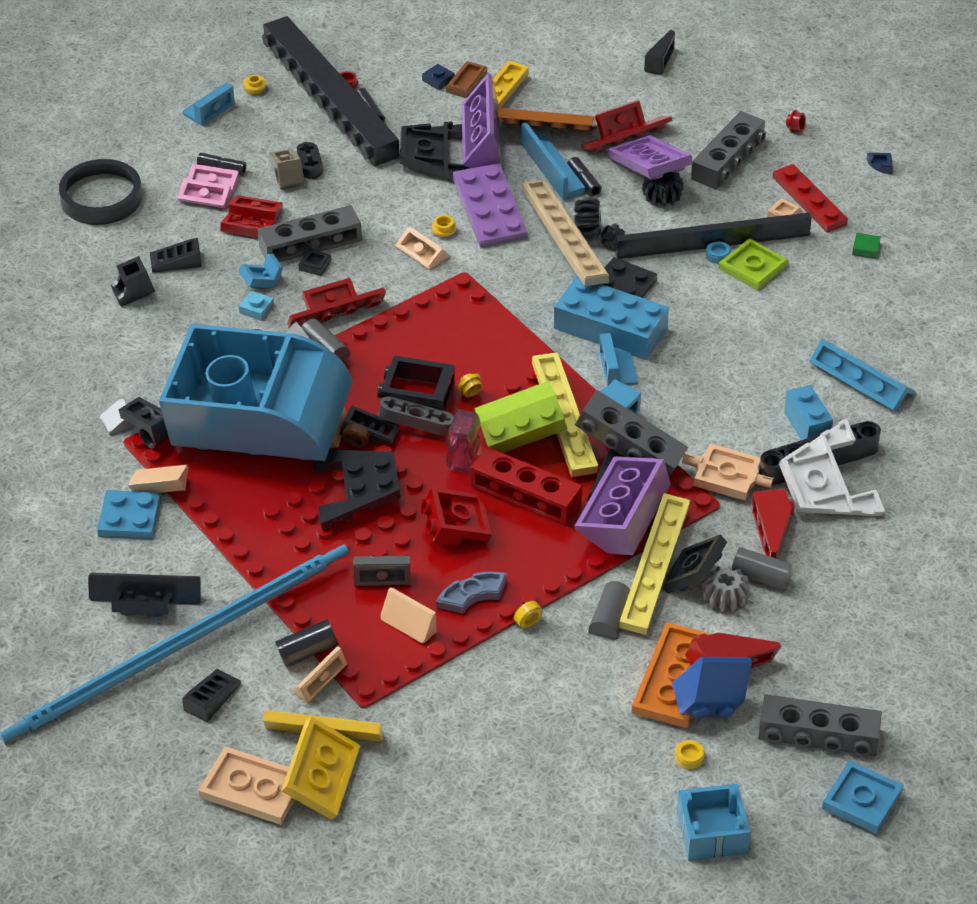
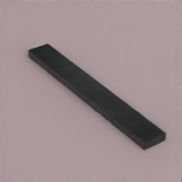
(701, 236)

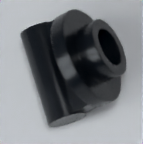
(609, 235)

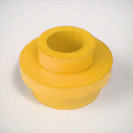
(254, 84)
(444, 226)
(470, 385)

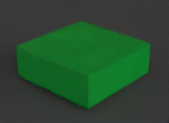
(866, 245)

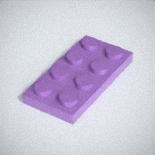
(650, 157)
(489, 205)

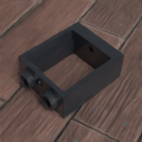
(419, 370)

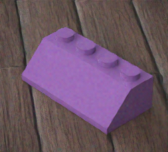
(481, 126)
(624, 504)

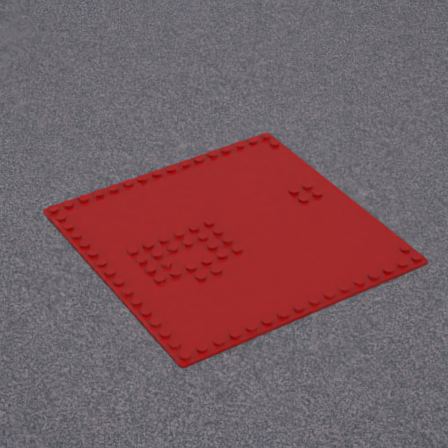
(268, 518)

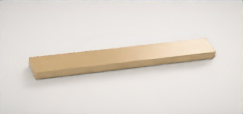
(565, 233)

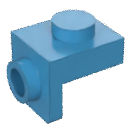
(262, 275)

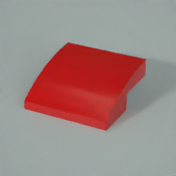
(249, 215)

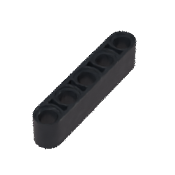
(865, 445)

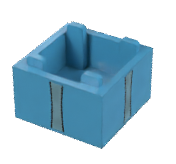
(713, 822)

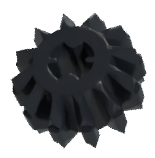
(664, 189)
(588, 217)

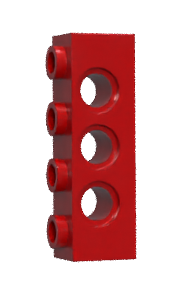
(526, 485)

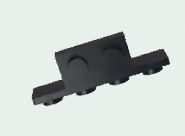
(144, 592)

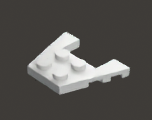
(817, 481)

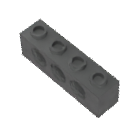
(728, 150)
(312, 232)
(628, 432)
(820, 725)

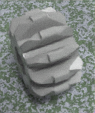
(726, 589)

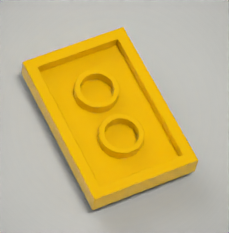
(320, 768)

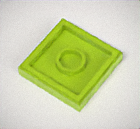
(753, 264)

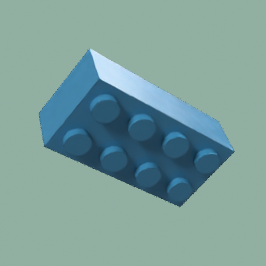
(598, 309)

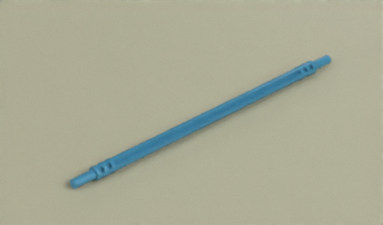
(172, 644)

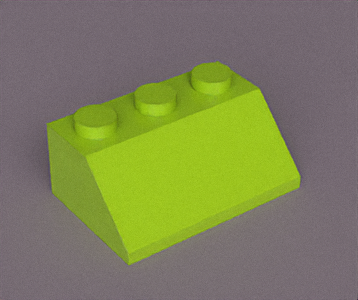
(521, 418)

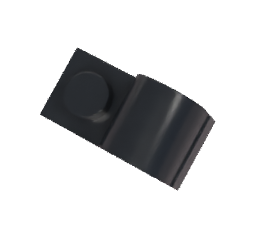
(147, 419)

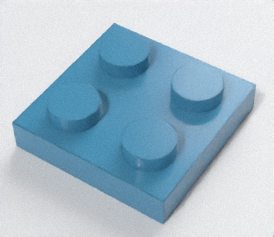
(129, 514)
(862, 797)

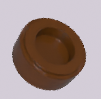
(356, 436)

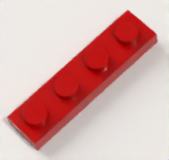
(810, 198)

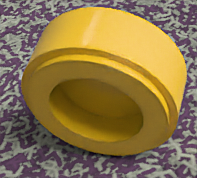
(528, 614)
(689, 754)

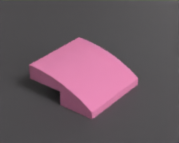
(209, 186)

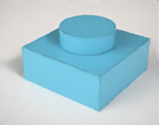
(256, 305)

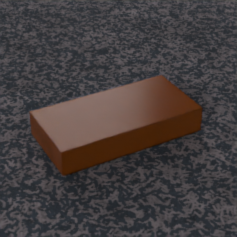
(466, 79)

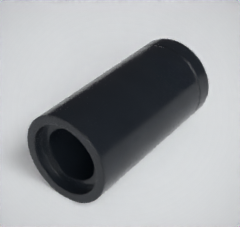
(306, 643)

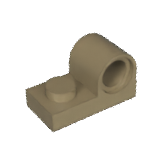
(287, 167)

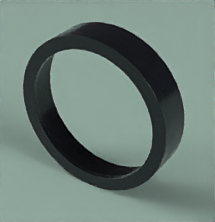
(105, 214)

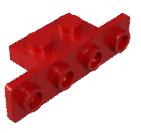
(623, 122)
(334, 299)

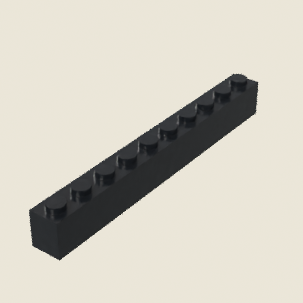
(331, 91)

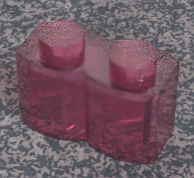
(463, 441)

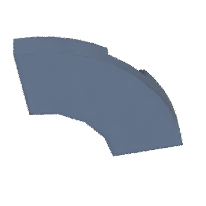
(480, 587)

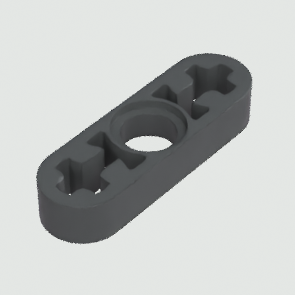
(401, 412)

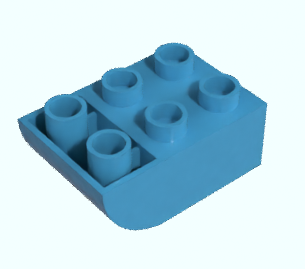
(254, 393)

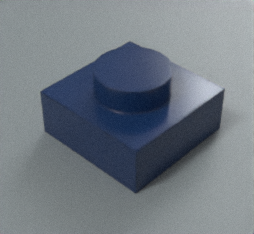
(437, 76)

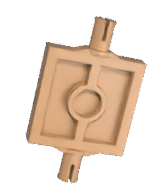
(727, 471)

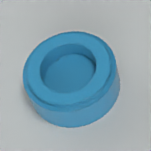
(717, 251)

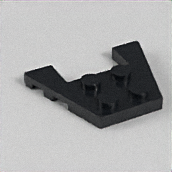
(427, 148)
(368, 481)

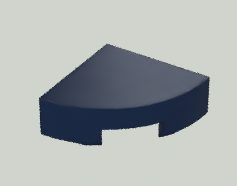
(880, 160)

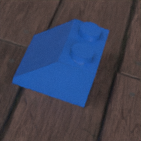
(713, 686)

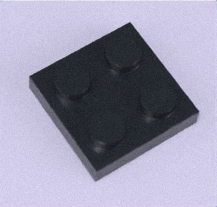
(629, 277)
(694, 564)

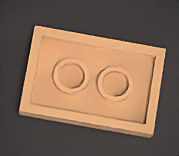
(248, 785)

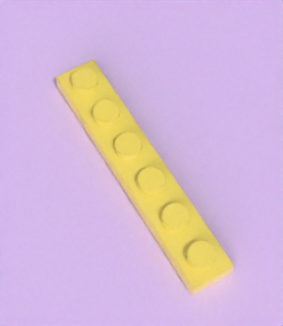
(573, 441)
(654, 564)

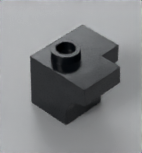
(132, 282)

